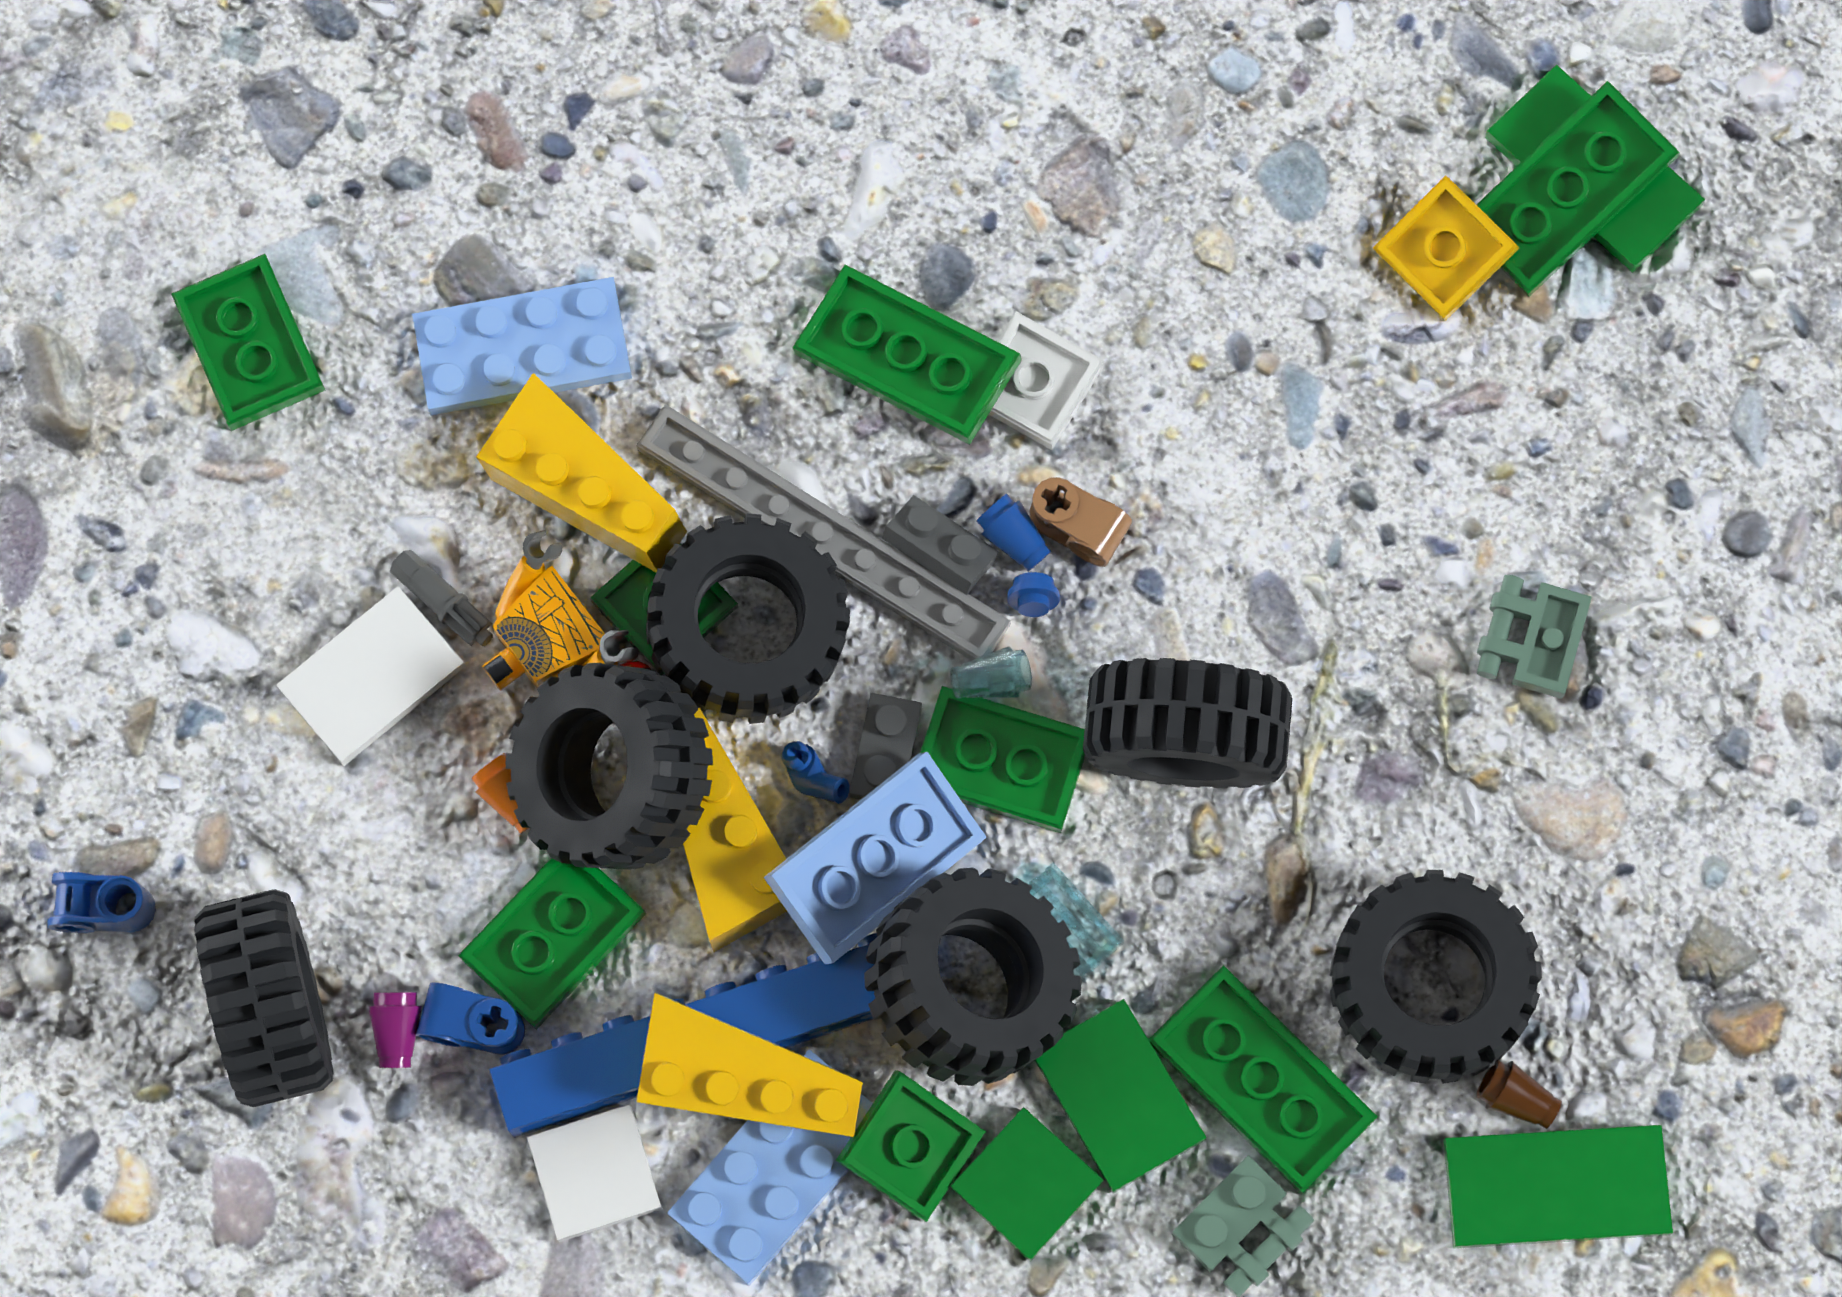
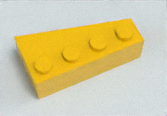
(572, 473)
(731, 855)
(728, 1072)

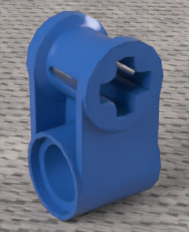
(89, 904)
(461, 1020)

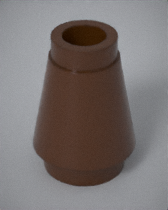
(1516, 1094)

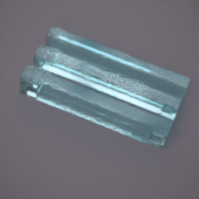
(1113, 939)

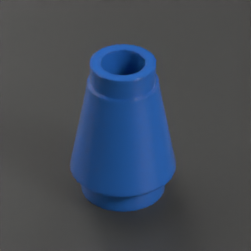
(1013, 532)

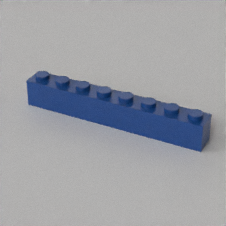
(606, 1067)

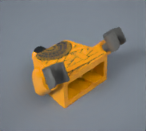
(546, 624)

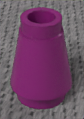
(395, 1027)

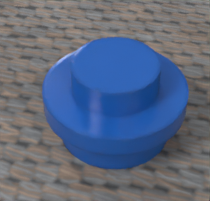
(1033, 594)

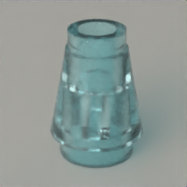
(993, 675)

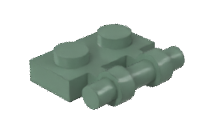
(1549, 641)
(1230, 1215)

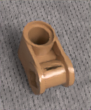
(1084, 524)

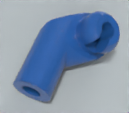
(810, 776)

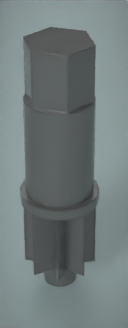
(442, 598)

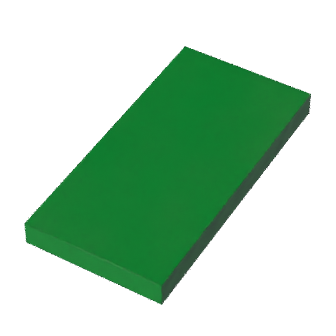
(1575, 184)
(1642, 223)
(907, 354)
(1262, 1079)
(1557, 1186)

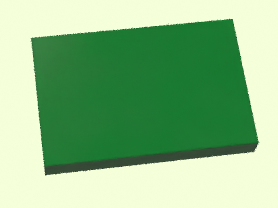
(248, 342)
(1006, 758)
(551, 937)
(1119, 1096)

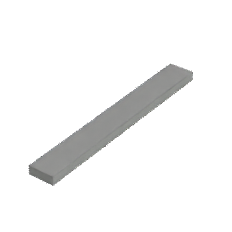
(859, 555)

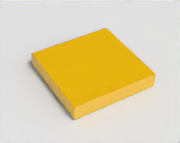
(1445, 248)

